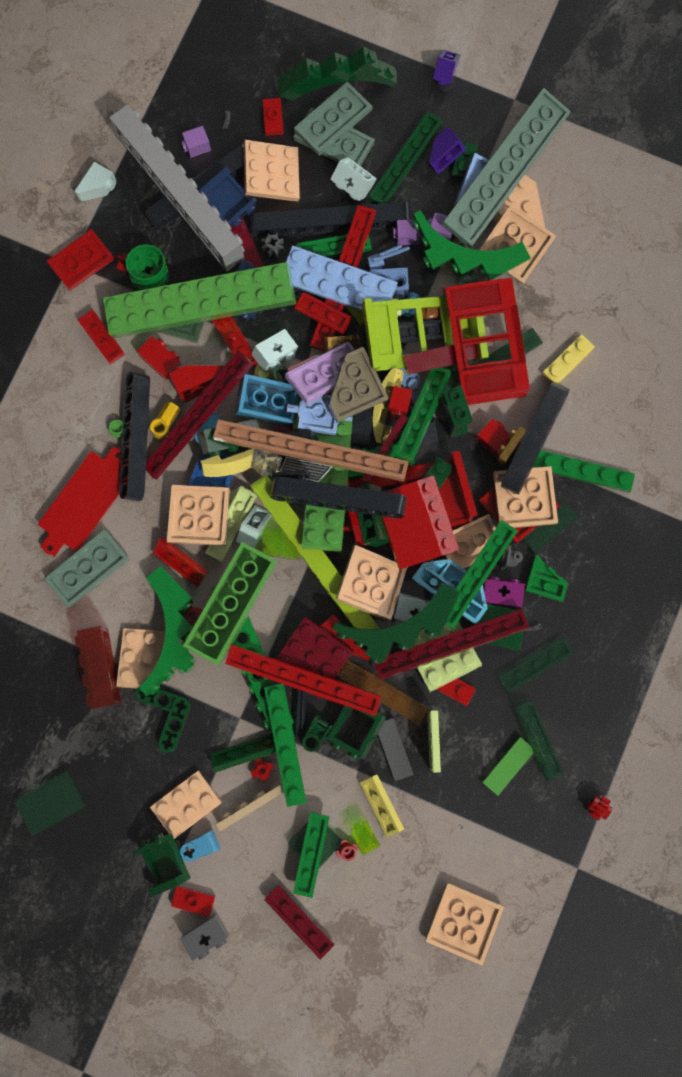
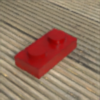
(458, 691)

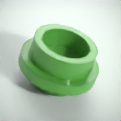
(115, 428)

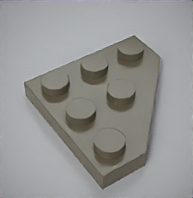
(356, 387)

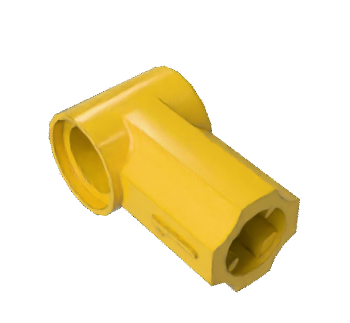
(166, 419)

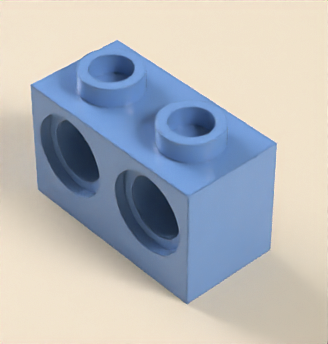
(397, 275)

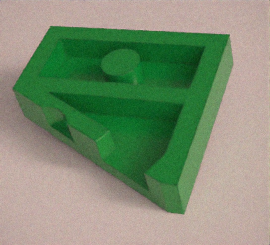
(545, 581)

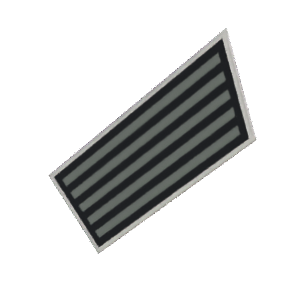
(317, 470)

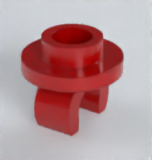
(122, 263)

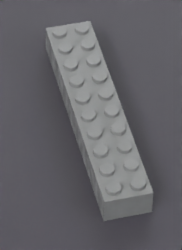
(178, 188)

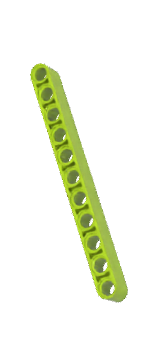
(315, 559)

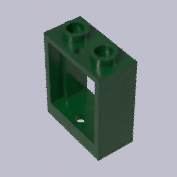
(354, 753)

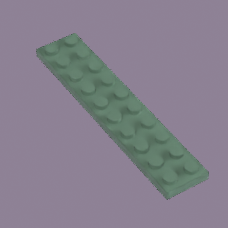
(506, 168)

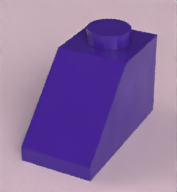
(446, 67)
(445, 150)

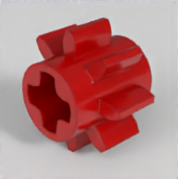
(600, 807)

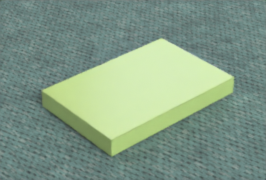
(433, 741)

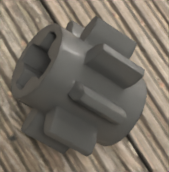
(272, 250)

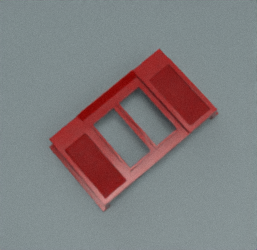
(495, 379)
(454, 493)

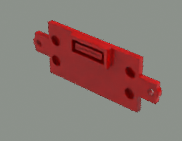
(82, 502)

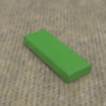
(508, 766)

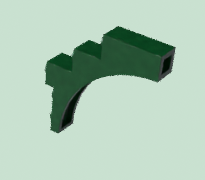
(335, 69)
(380, 641)

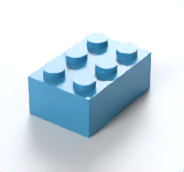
(265, 400)

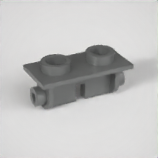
(510, 558)

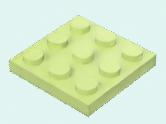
(449, 668)

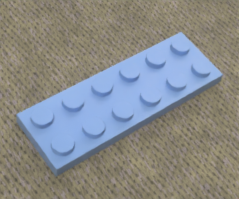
(337, 280)

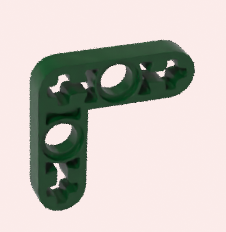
(172, 707)

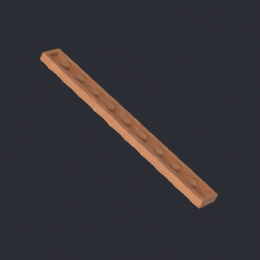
(311, 450)

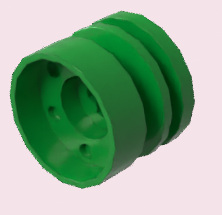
(146, 260)

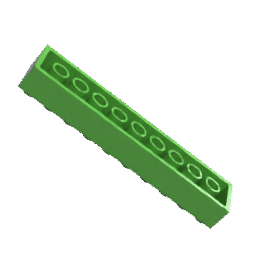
(200, 300)

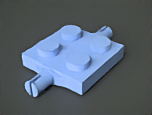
(316, 416)

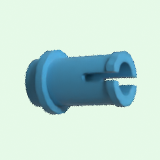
(409, 312)

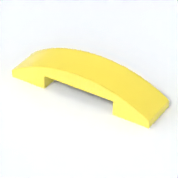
(380, 411)
(232, 465)

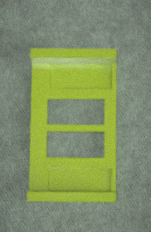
(384, 335)

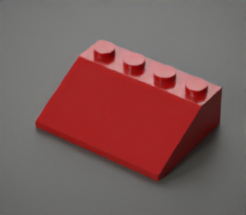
(425, 526)

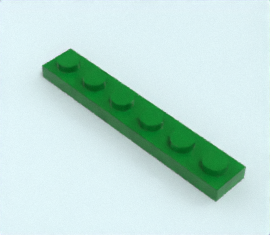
(422, 414)
(586, 471)
(481, 569)
(285, 745)

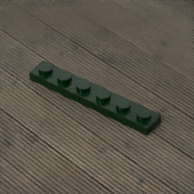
(405, 159)

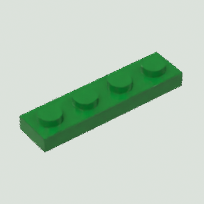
(329, 247)
(311, 854)

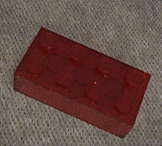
(98, 667)

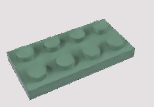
(333, 118)
(351, 145)
(87, 568)

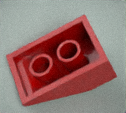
(193, 380)

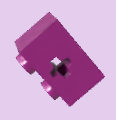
(514, 591)

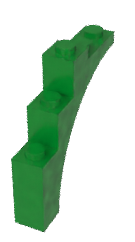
(493, 262)
(177, 629)

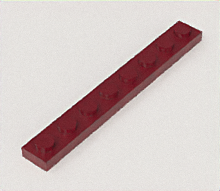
(198, 414)
(452, 644)

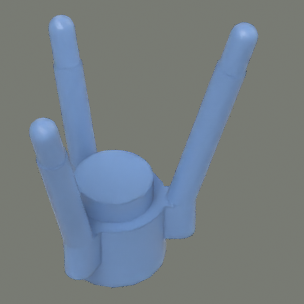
(377, 261)

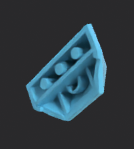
(434, 573)

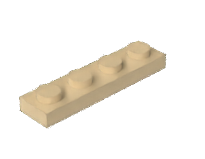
(244, 808)

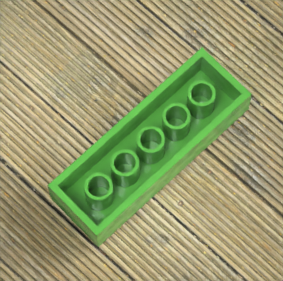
(230, 604)

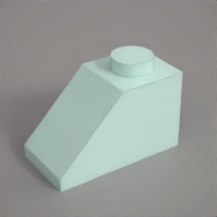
(95, 183)
(253, 526)

